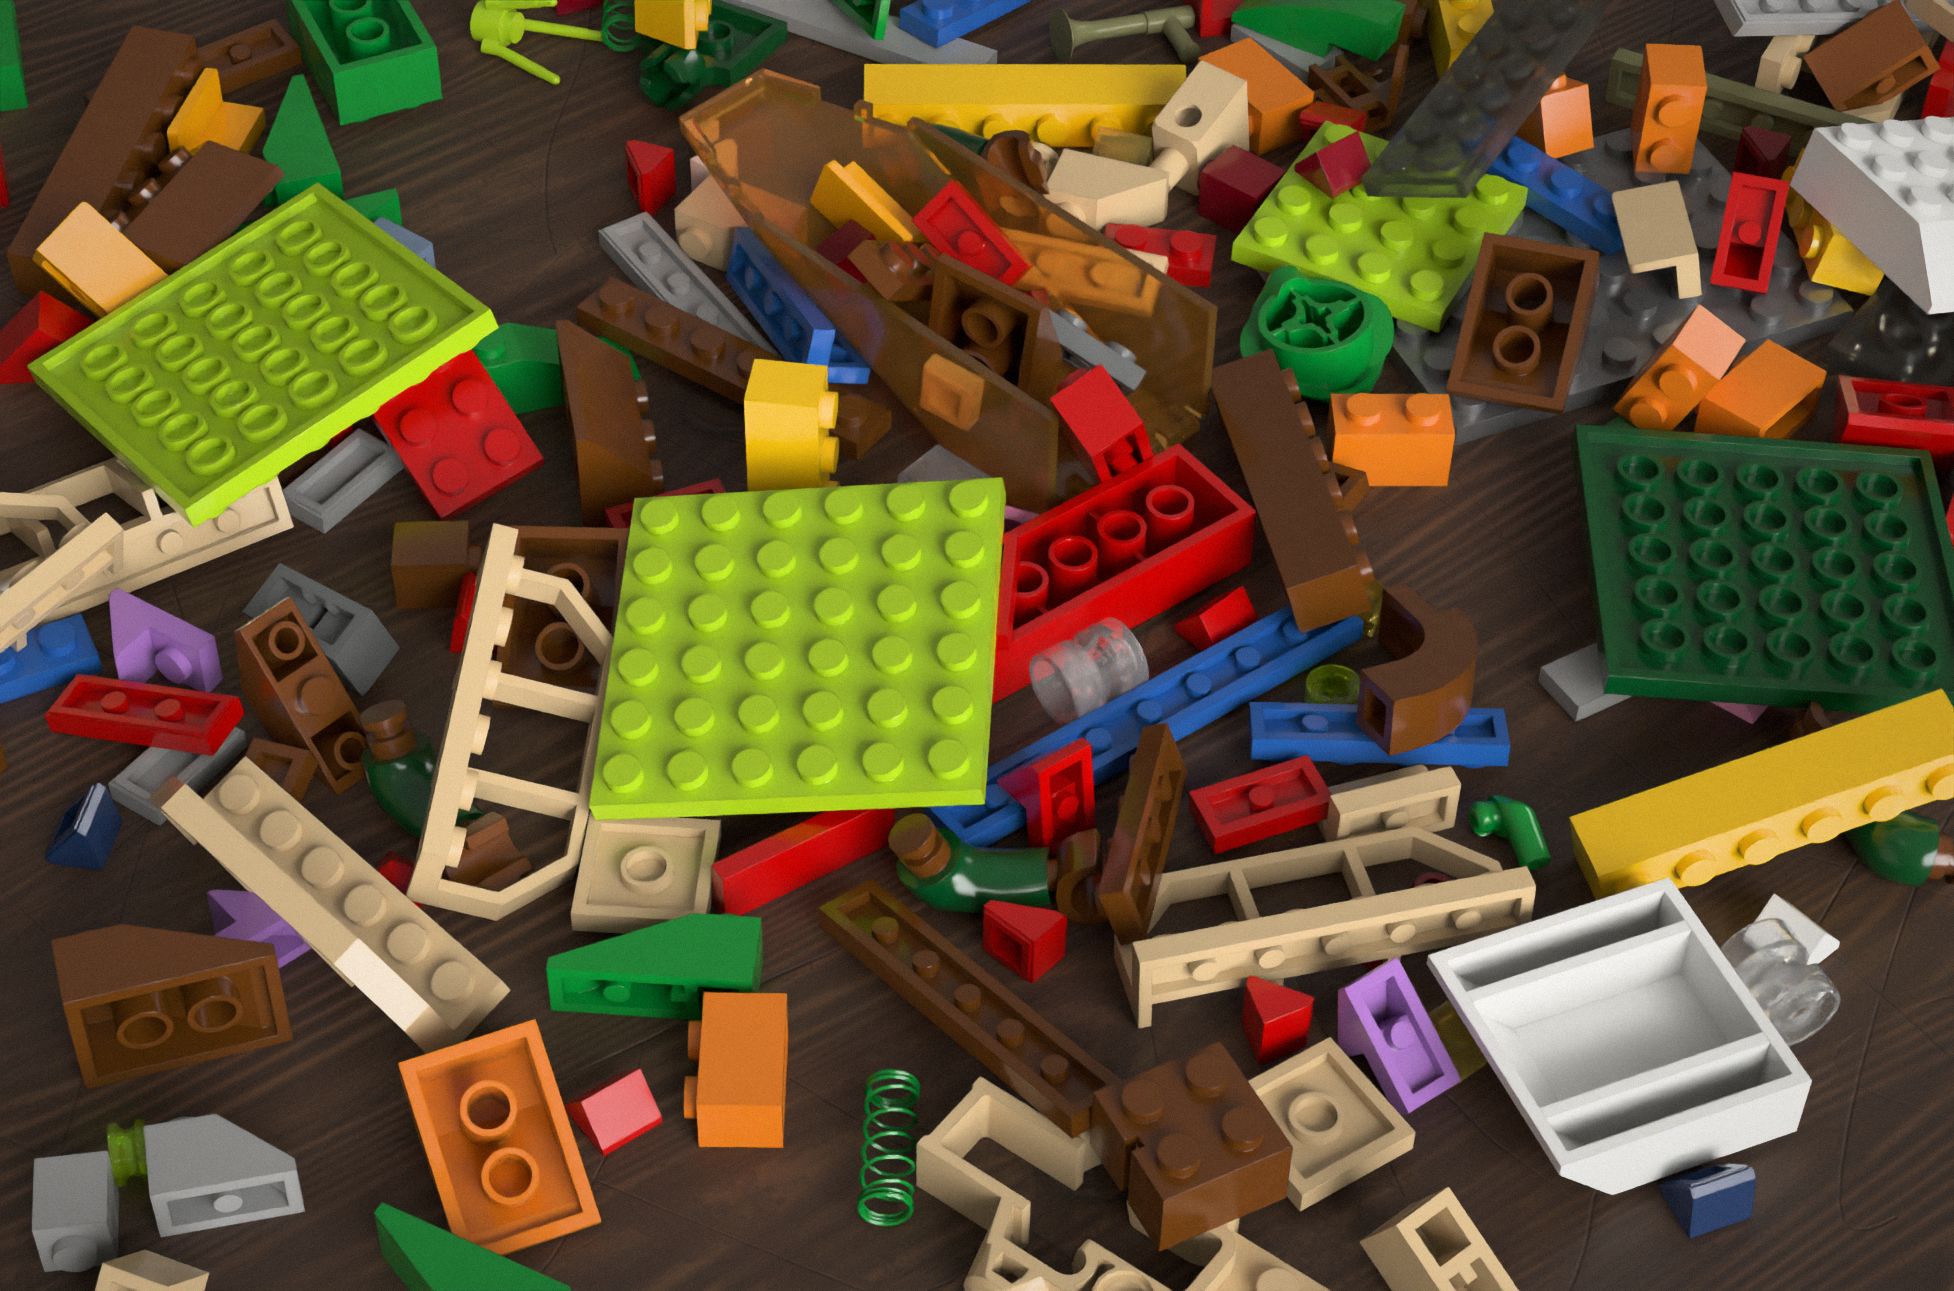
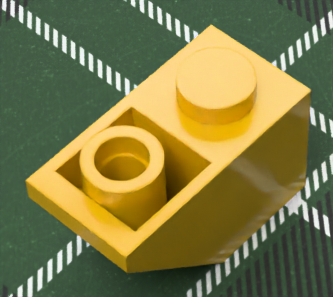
(673, 20)

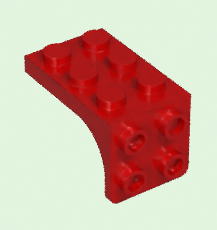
(457, 437)

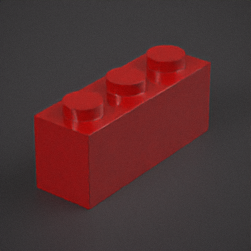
(1100, 424)

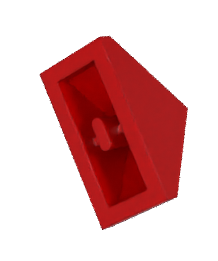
(34, 332)

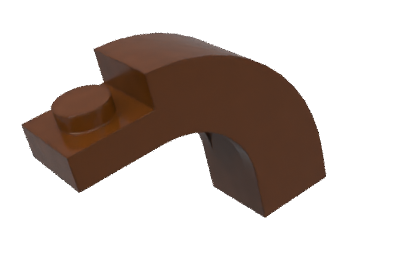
(1431, 682)

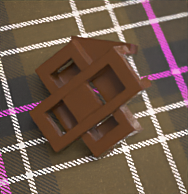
(1362, 90)

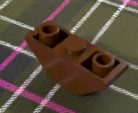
(300, 694)

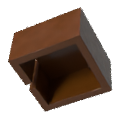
(1201, 1141)

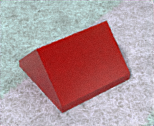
(1896, 417)

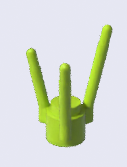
(499, 25)

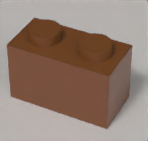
(1872, 59)

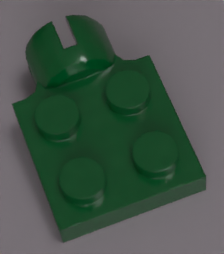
(723, 55)

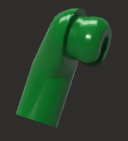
(1515, 822)

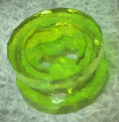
(1333, 679)
(127, 1152)

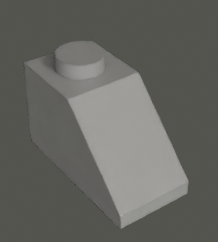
(216, 1175)

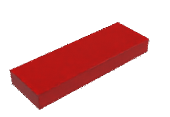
(145, 714)
(797, 857)

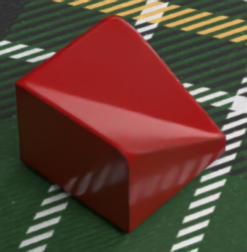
(1024, 937)

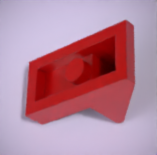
(1749, 232)
(1056, 793)

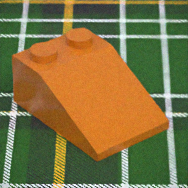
(499, 1140)

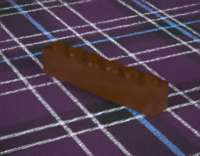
(112, 144)
(1290, 492)

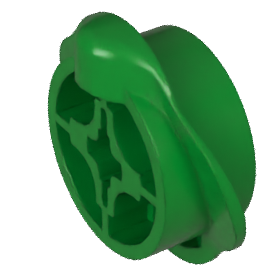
(1322, 331)

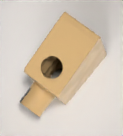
(1200, 124)

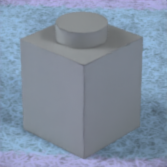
(75, 1211)

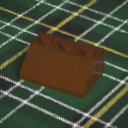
(194, 202)
(605, 424)

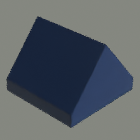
(85, 831)
(1711, 1197)

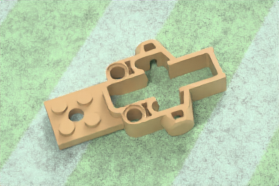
(991, 1112)

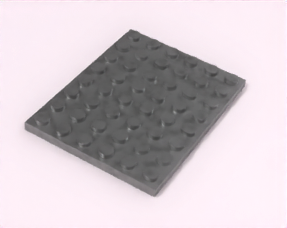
(1630, 309)

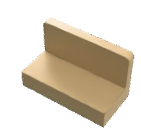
(1658, 234)
(1393, 802)

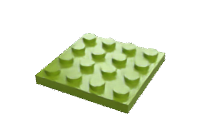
(1402, 249)

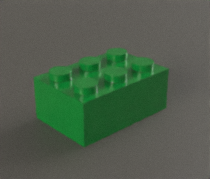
(366, 55)

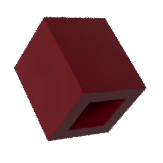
(1235, 187)

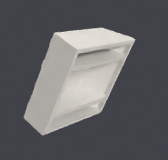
(1891, 198)
(1625, 1038)

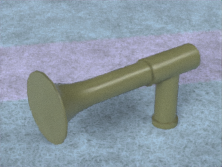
(1172, 21)

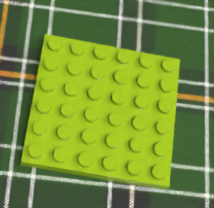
(260, 352)
(803, 651)

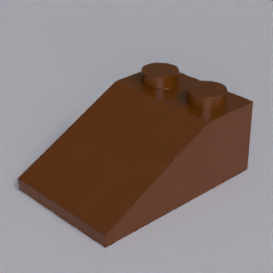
(1525, 323)
(996, 327)
(539, 638)
(165, 999)

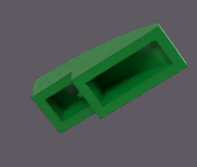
(1319, 25)

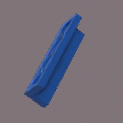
(788, 313)

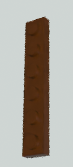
(711, 355)
(968, 1004)

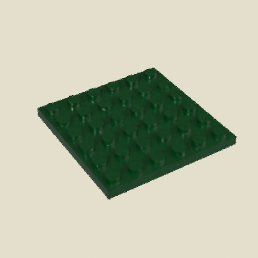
(1765, 569)

